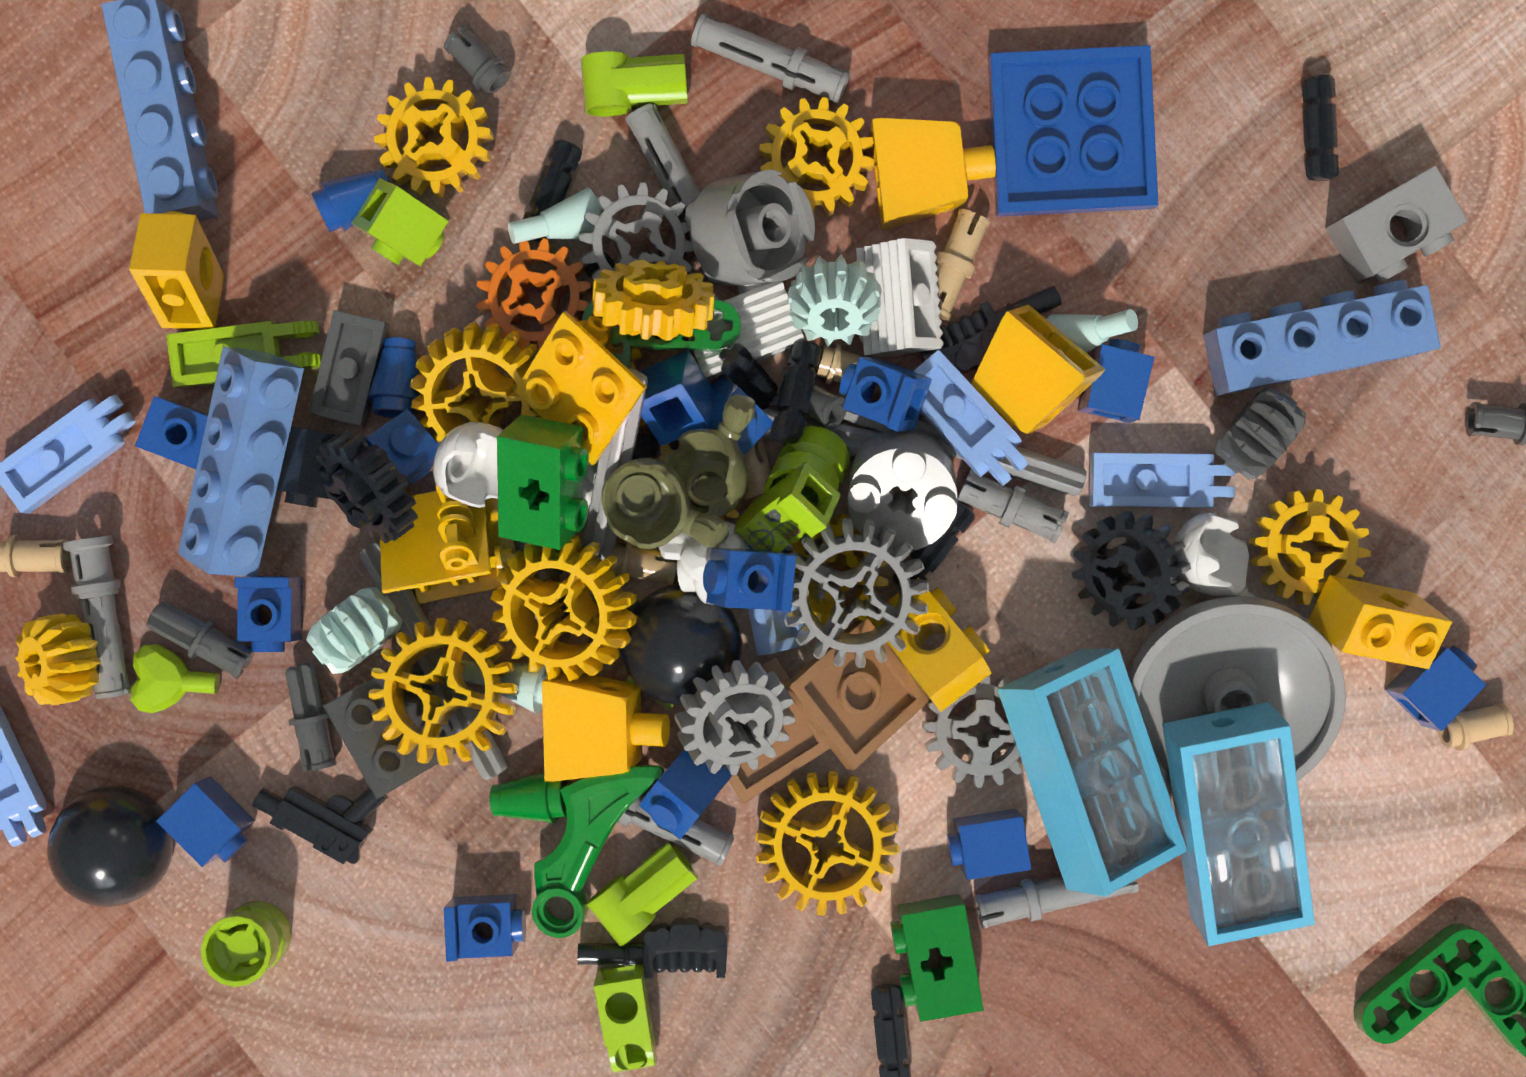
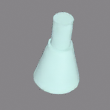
(560, 221)
(1093, 330)
(528, 683)

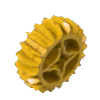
(480, 354)
(525, 594)
(398, 678)
(803, 830)

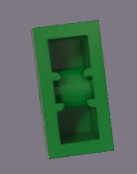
(541, 481)
(954, 985)

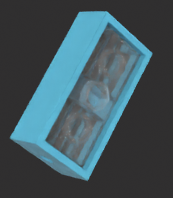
(1092, 770)
(1239, 823)

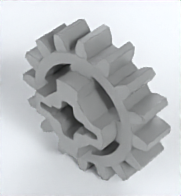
(648, 217)
(734, 717)
(978, 752)

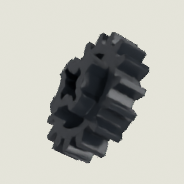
(366, 486)
(1149, 560)

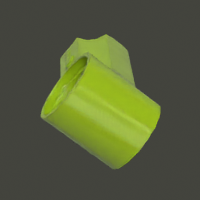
(618, 83)
(632, 900)

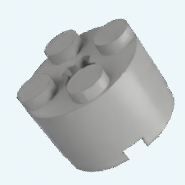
(750, 228)
(911, 463)

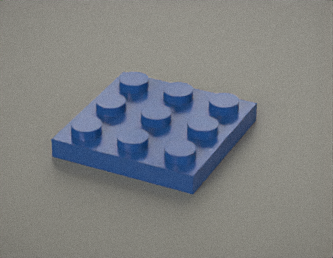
(1073, 130)

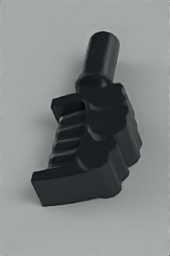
(970, 337)
(672, 947)

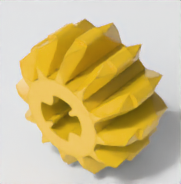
(57, 659)

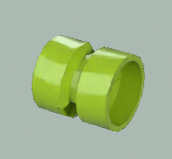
(822, 450)
(245, 943)

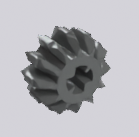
(1260, 433)

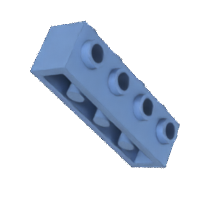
(160, 107)
(1321, 339)
(240, 462)

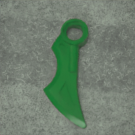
(592, 812)

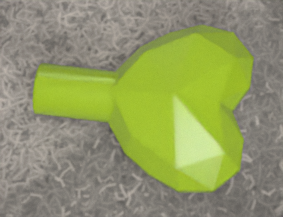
(166, 679)

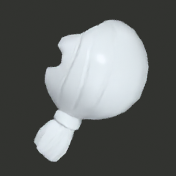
(468, 463)
(1215, 556)

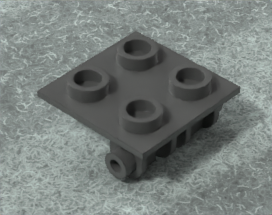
(376, 757)

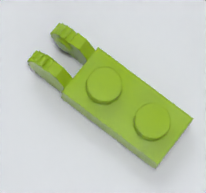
(197, 353)

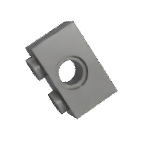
(1424, 209)

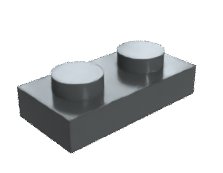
(348, 368)

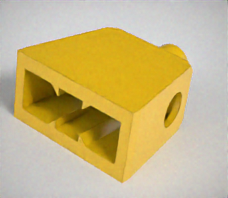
(923, 168)
(1032, 370)
(596, 727)

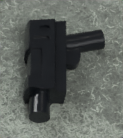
(331, 826)

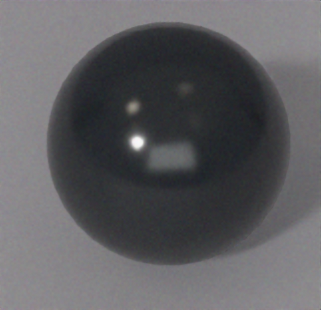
(678, 641)
(109, 846)

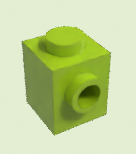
(400, 224)

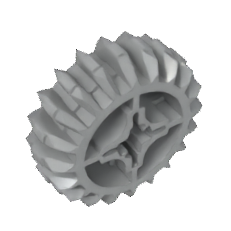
(895, 617)

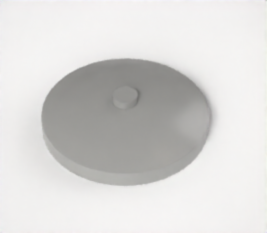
(1240, 656)

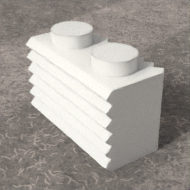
(908, 297)
(764, 325)

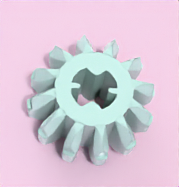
(834, 300)
(354, 629)

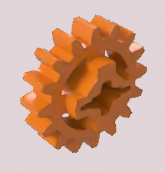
(556, 283)

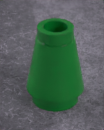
(529, 799)

